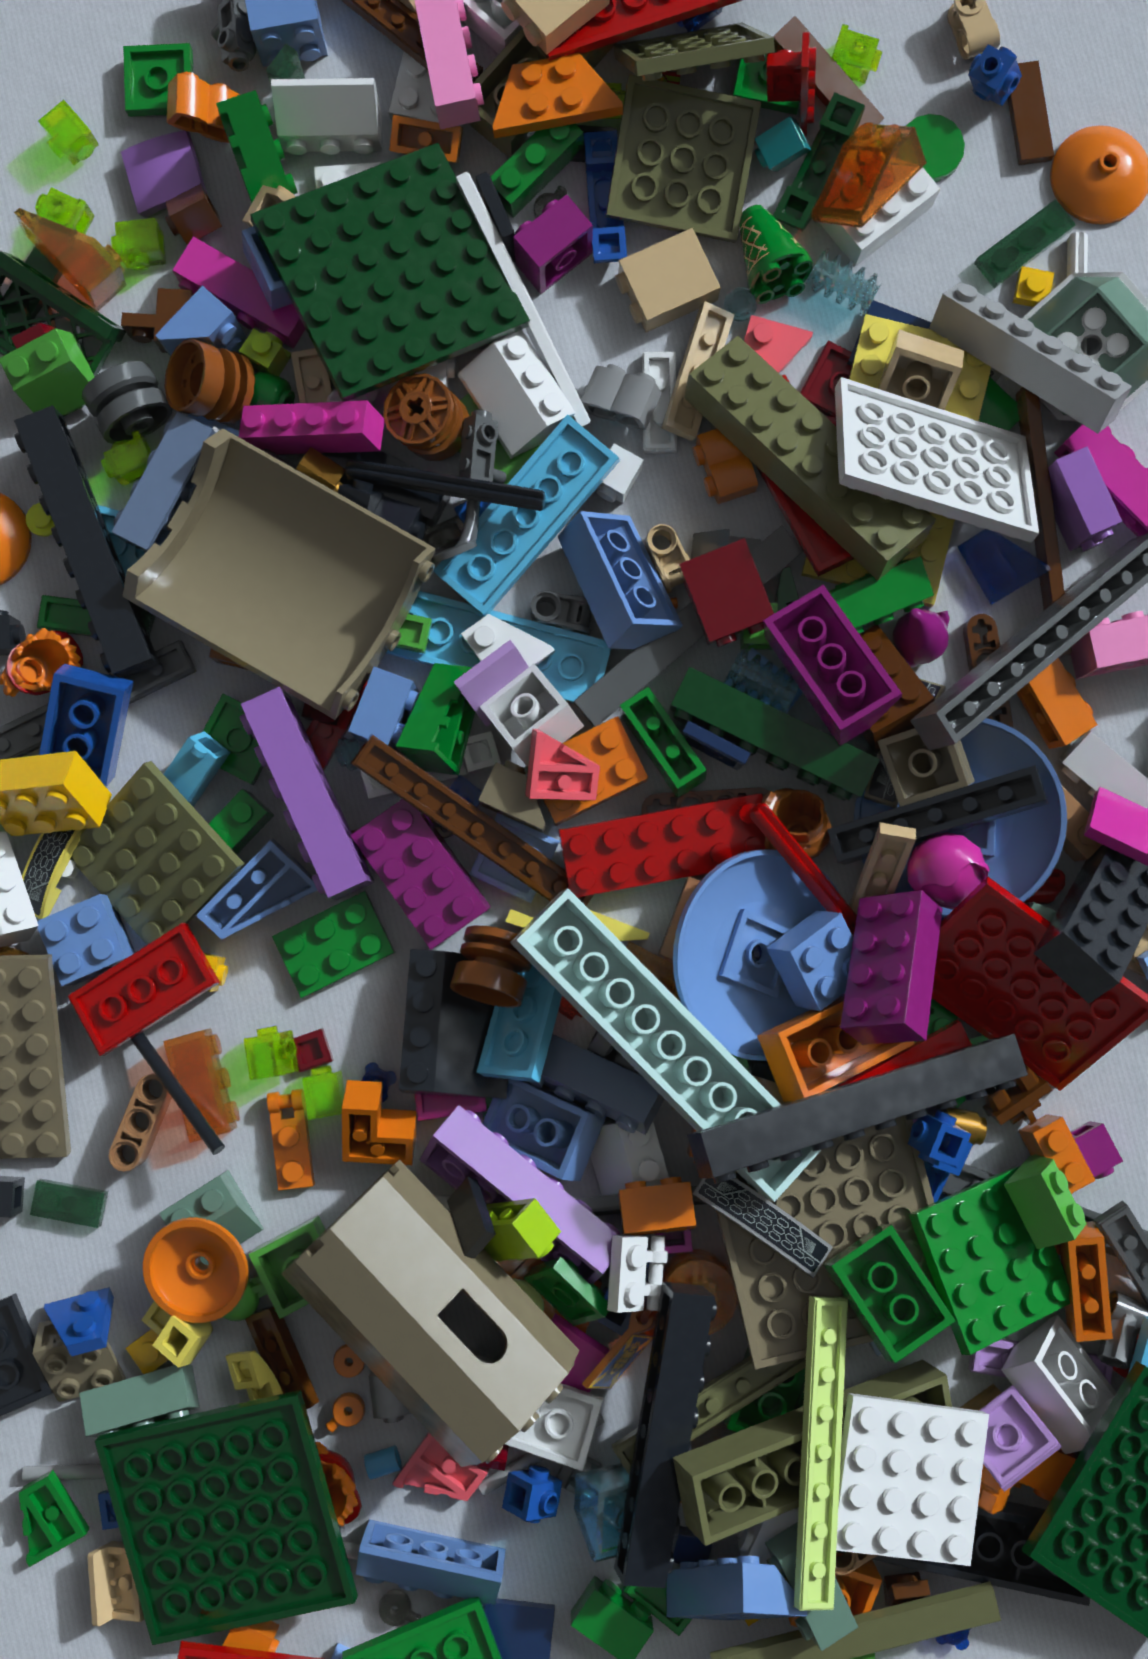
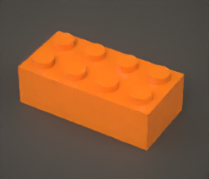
(816, 1054)

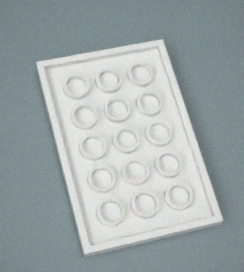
(934, 460)

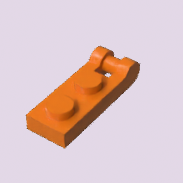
(291, 1140)

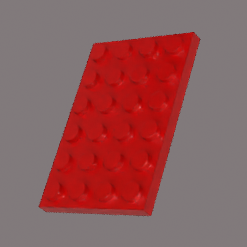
(1003, 989)

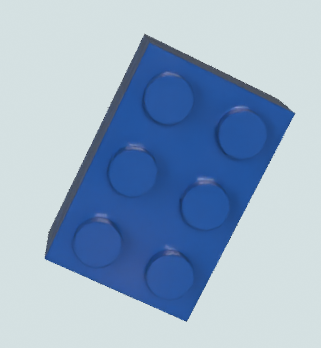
(88, 717)

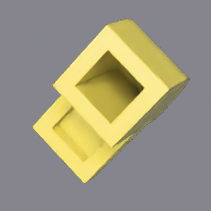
(177, 1339)

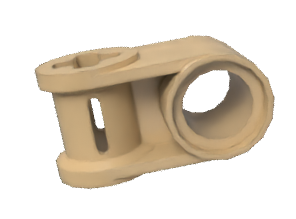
(972, 27)
(667, 560)

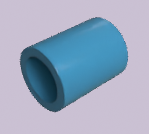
(382, 1462)

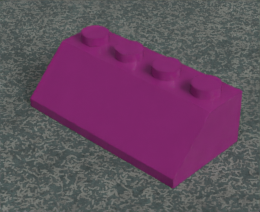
(831, 664)

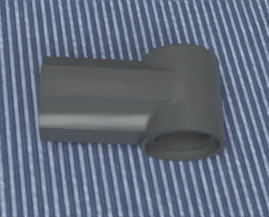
(1126, 1323)

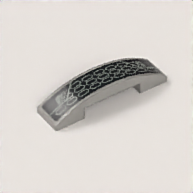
(765, 1222)

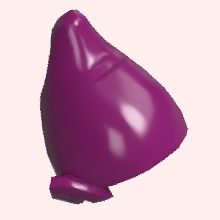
(921, 636)

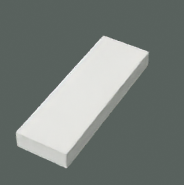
(663, 369)

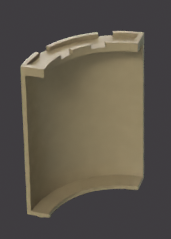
(282, 575)

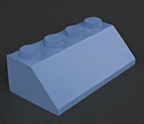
(618, 579)
(430, 1562)
(729, 1591)

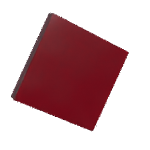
(825, 375)

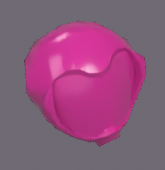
(946, 868)

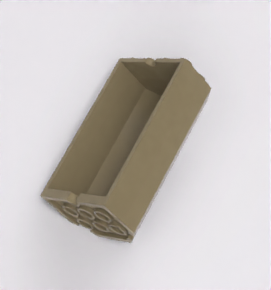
(382, 1283)

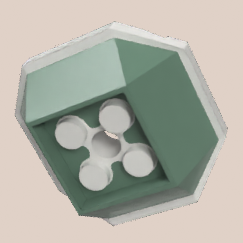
(1100, 308)

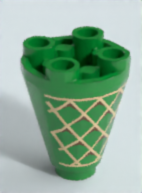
(772, 257)

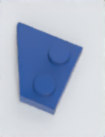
(82, 1320)

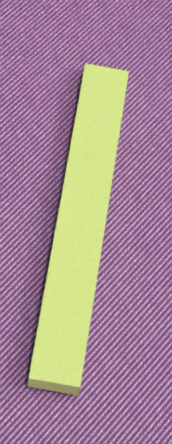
(821, 1454)

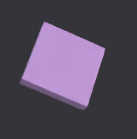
(490, 676)
(1015, 1439)

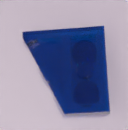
(1000, 564)

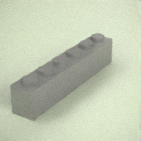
(1030, 357)

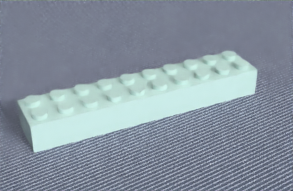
(649, 1027)

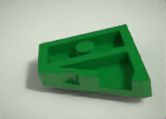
(49, 1517)

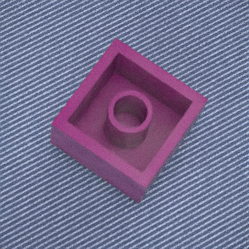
(553, 243)

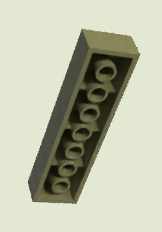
(800, 455)
(758, 1468)

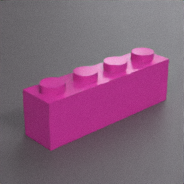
(237, 290)
(320, 425)
(1120, 471)

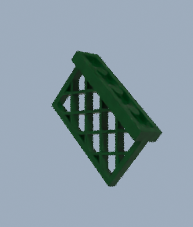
(61, 300)

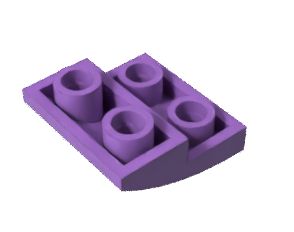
(161, 170)

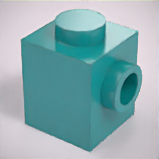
(781, 144)

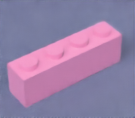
(448, 62)

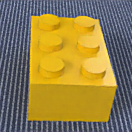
(50, 794)

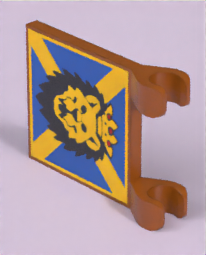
(622, 1353)

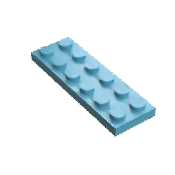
(511, 538)

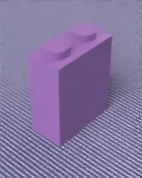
(1081, 501)

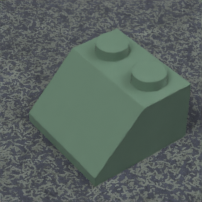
(218, 1202)

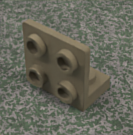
(73, 1374)

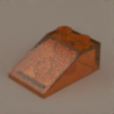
(869, 173)
(78, 257)

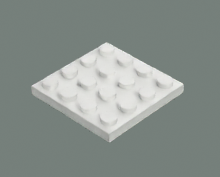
(910, 1479)

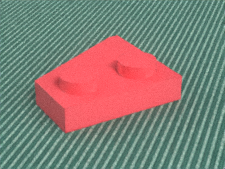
(559, 771)

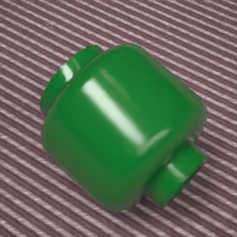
(271, 390)

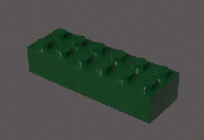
(773, 734)

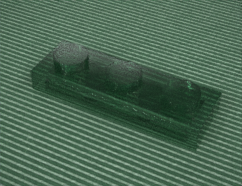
(1025, 243)

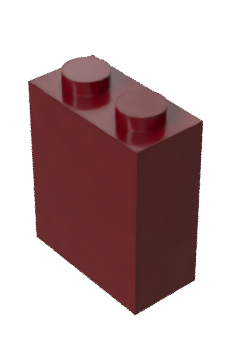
(726, 592)

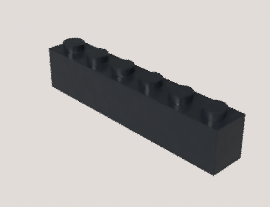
(945, 812)

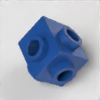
(994, 74)
(939, 1139)
(532, 1494)

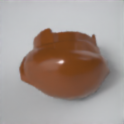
(801, 811)

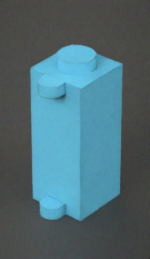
(196, 765)

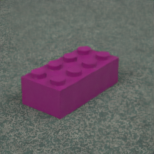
(420, 872)
(892, 968)

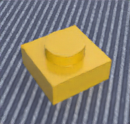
(1032, 286)
(145, 1354)

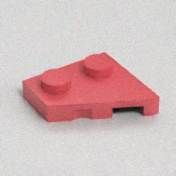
(776, 341)
(438, 1472)

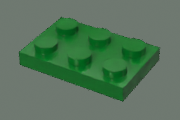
(333, 944)

